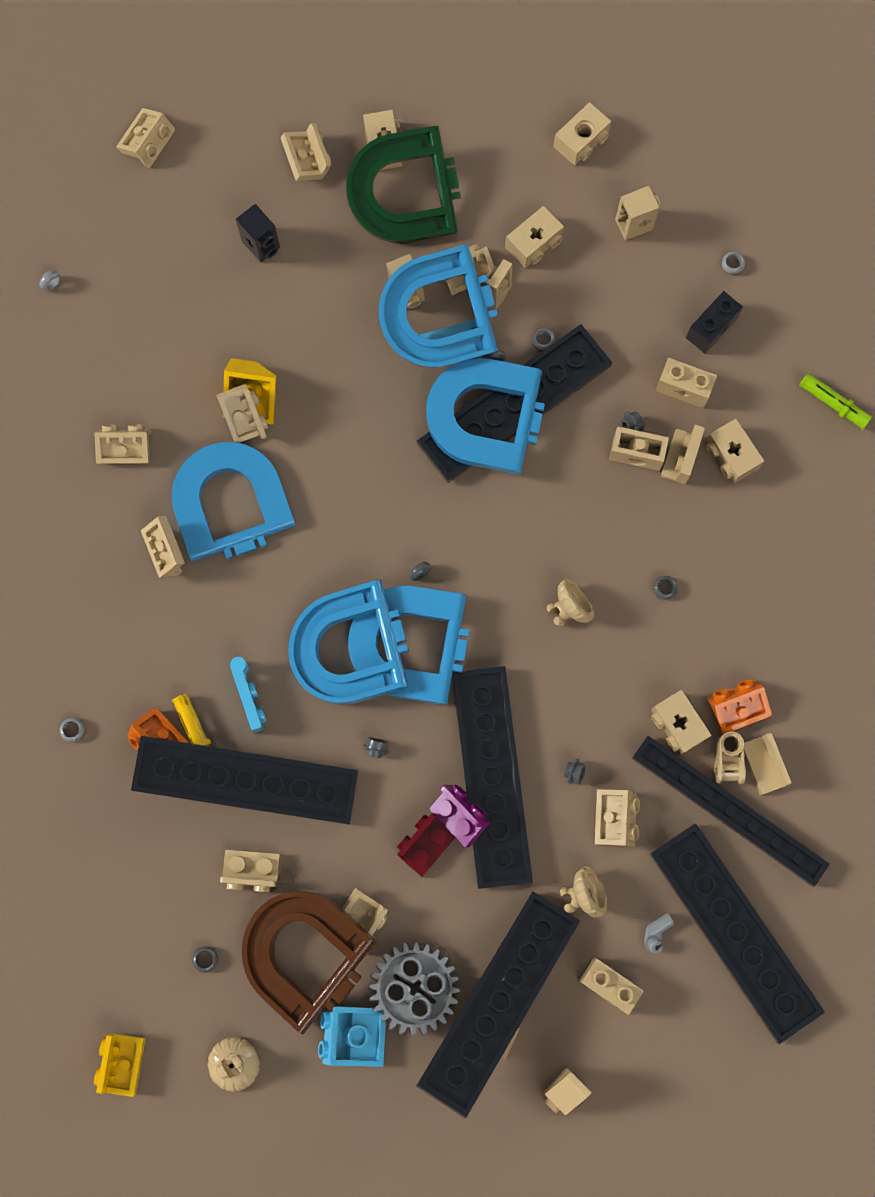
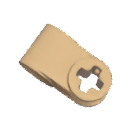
(729, 760)

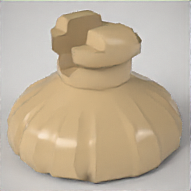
(571, 604)
(586, 893)
(242, 1056)

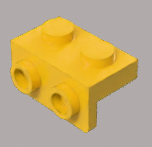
(119, 1064)

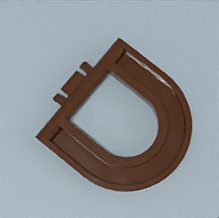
(272, 983)

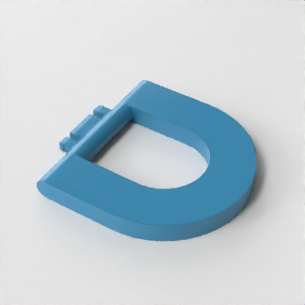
(427, 271)
(494, 376)
(188, 507)
(424, 604)
(334, 609)

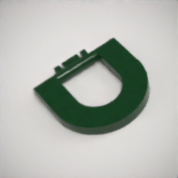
(394, 149)

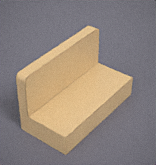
(766, 764)

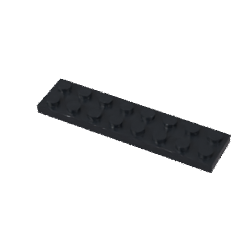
(496, 414)
(492, 776)
(244, 780)
(737, 933)
(497, 1005)

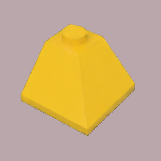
(257, 379)

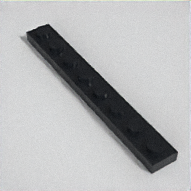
(731, 811)

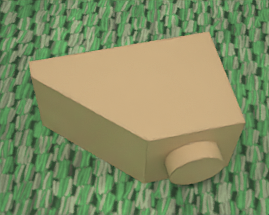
(565, 1092)

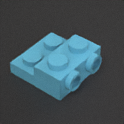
(352, 1037)

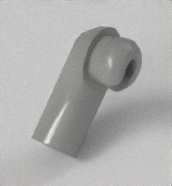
(654, 931)

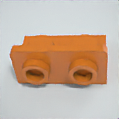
(739, 705)
(153, 725)

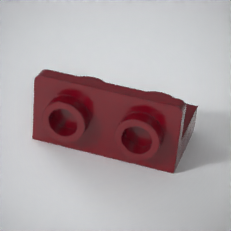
(426, 844)

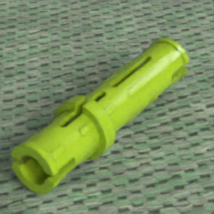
(835, 401)

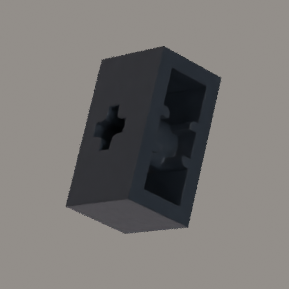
(258, 233)
(714, 322)

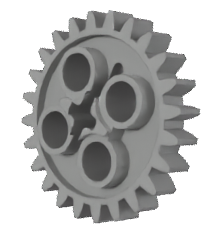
(400, 1011)

